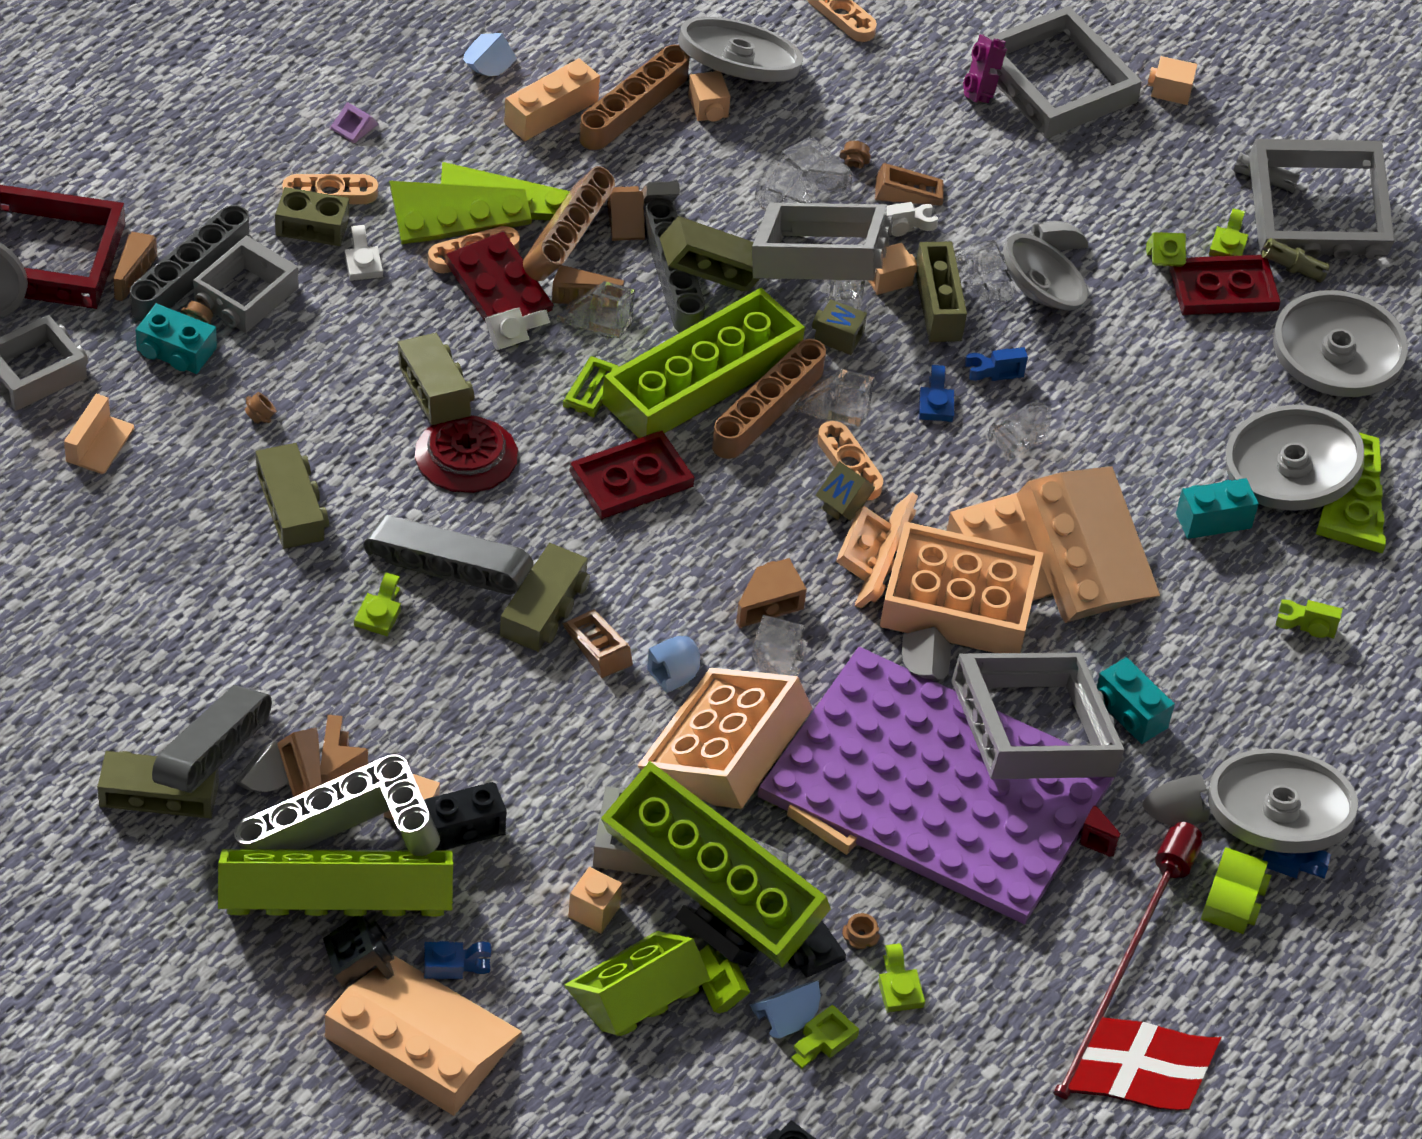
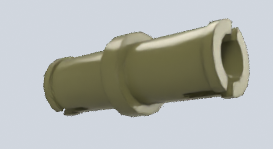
(1295, 260)

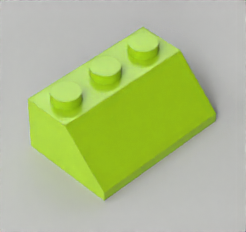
(640, 982)

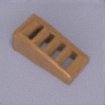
(890, 186)
(136, 259)
(573, 282)
(605, 661)
(301, 760)

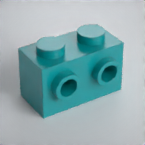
(176, 339)
(1217, 508)
(1135, 700)

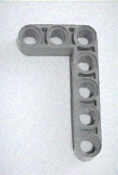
(342, 805)

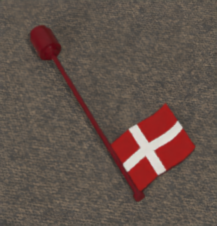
(1134, 1057)

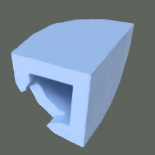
(490, 55)
(674, 662)
(789, 1009)

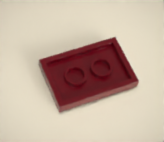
(495, 277)
(1225, 285)
(631, 474)

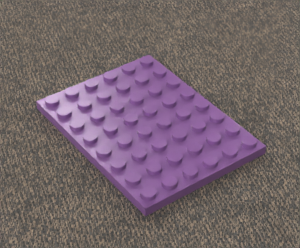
(906, 778)

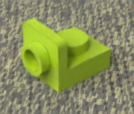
(1167, 249)

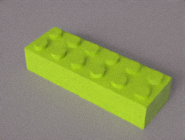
(701, 365)
(716, 864)
(334, 881)

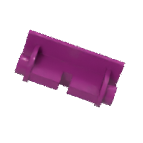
(986, 54)

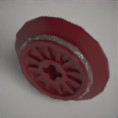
(481, 467)

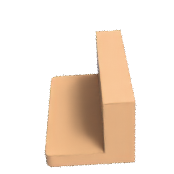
(96, 437)

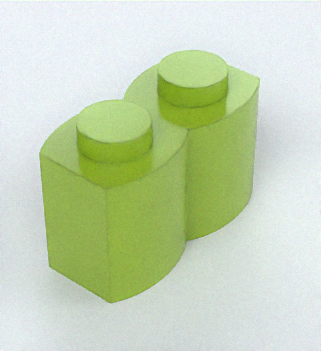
(1235, 891)

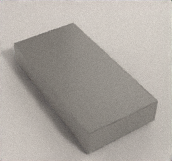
(665, 190)

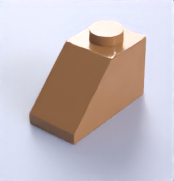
(771, 592)

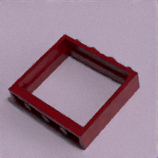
(64, 287)

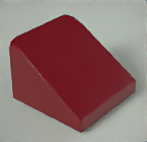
(1099, 833)

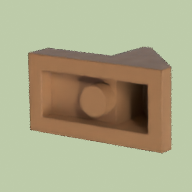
(626, 213)
(336, 754)

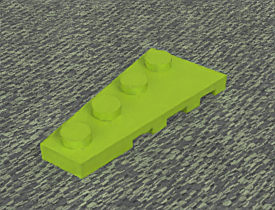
(542, 199)
(452, 210)
(1358, 514)

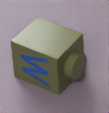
(839, 326)
(844, 492)

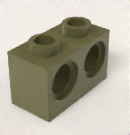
(312, 216)

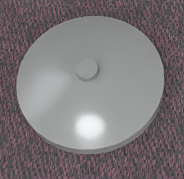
(740, 49)
(1340, 343)
(1296, 456)
(1283, 800)

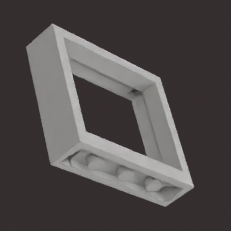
(1034, 105)
(1322, 154)
(821, 261)
(1002, 670)

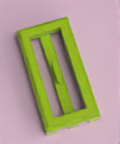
(583, 405)

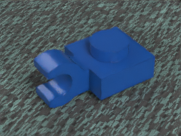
(1001, 366)
(935, 401)
(1290, 863)
(450, 961)

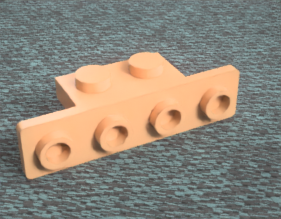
(872, 545)

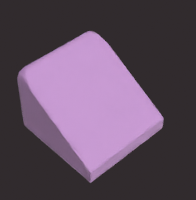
(353, 123)

